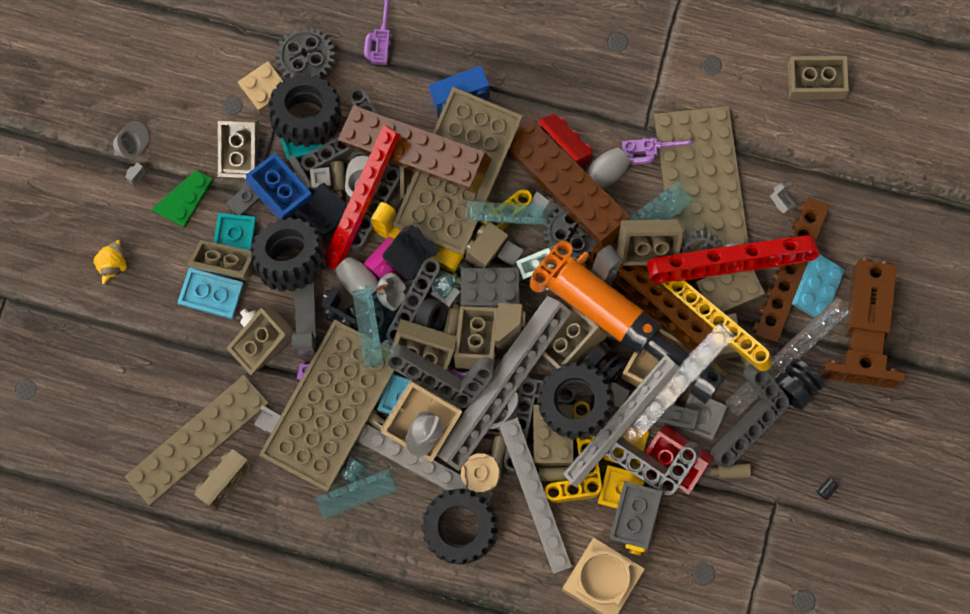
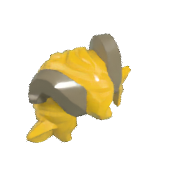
(110, 261)

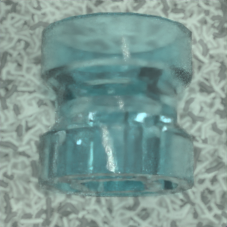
(440, 287)
(352, 470)

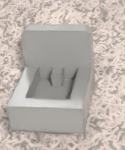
(781, 198)

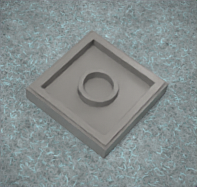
(709, 416)

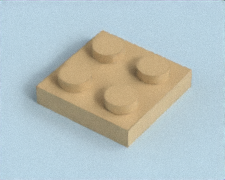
(259, 85)

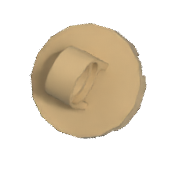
(480, 473)

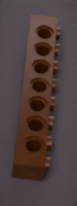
(659, 303)
(771, 334)

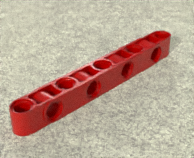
(732, 259)

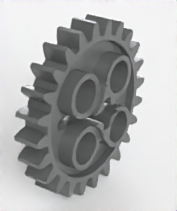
(301, 40)
(559, 226)

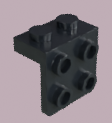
(323, 210)
(409, 251)
(331, 301)

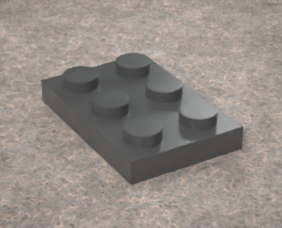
(489, 286)
(636, 515)

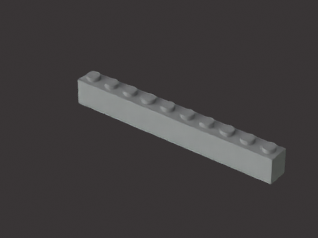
(504, 383)

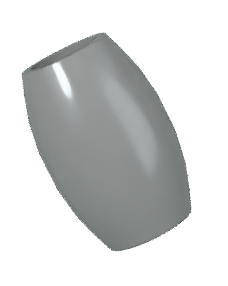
(608, 167)
(355, 276)

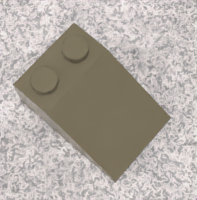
(237, 146)
(261, 339)

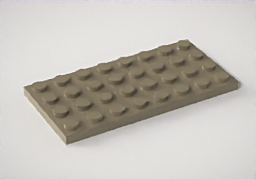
(704, 171)
(441, 207)
(327, 409)

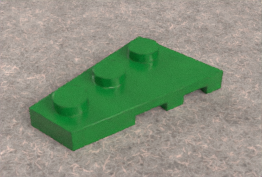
(184, 199)

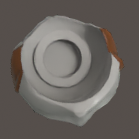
(390, 291)

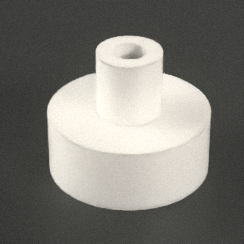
(247, 316)

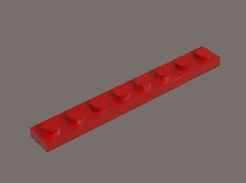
(362, 196)

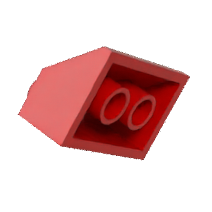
(567, 139)
(665, 449)

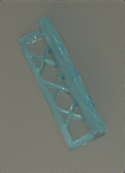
(664, 205)
(505, 213)
(367, 327)
(355, 494)

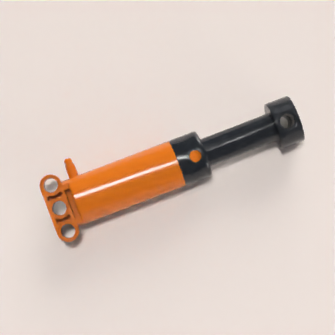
(616, 314)

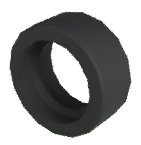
(434, 309)

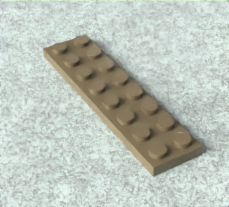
(196, 440)

